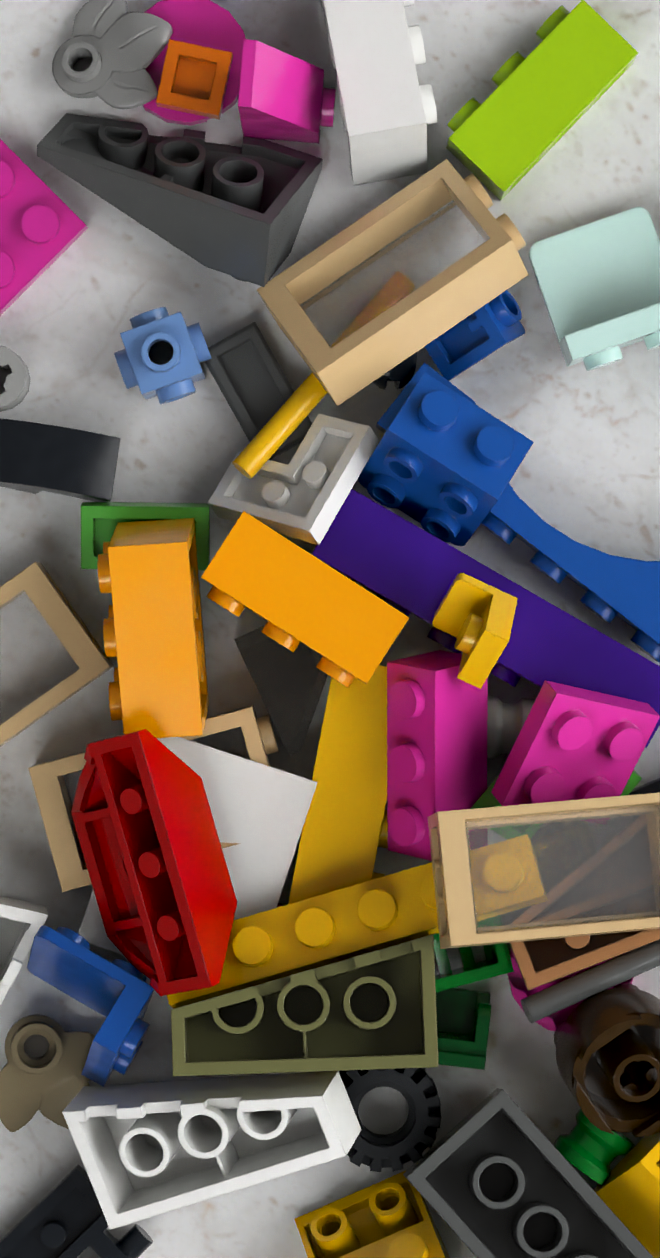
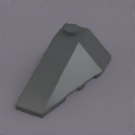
(210, 200)

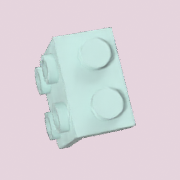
(601, 286)

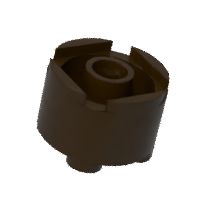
(613, 1059)

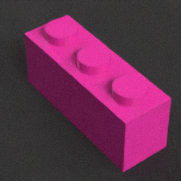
(431, 746)

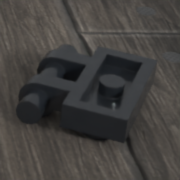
(69, 1223)

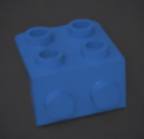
(443, 461)
(109, 988)

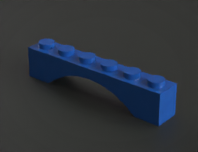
(611, 582)

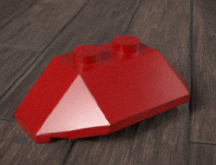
(155, 861)

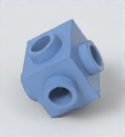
(170, 380)

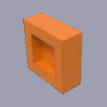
(194, 79)

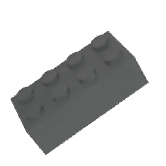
(515, 1192)

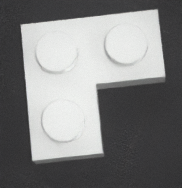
(310, 490)

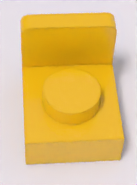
(480, 621)

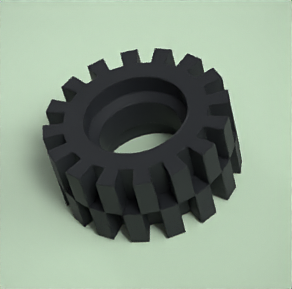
(417, 1132)

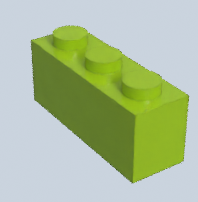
(539, 97)

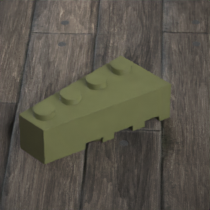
(327, 1018)

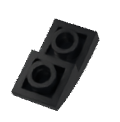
(57, 460)

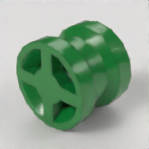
(592, 1148)

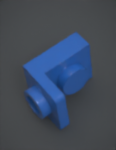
(477, 336)

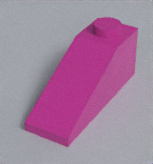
(282, 96)

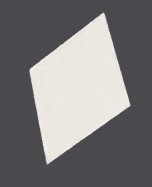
(249, 807)

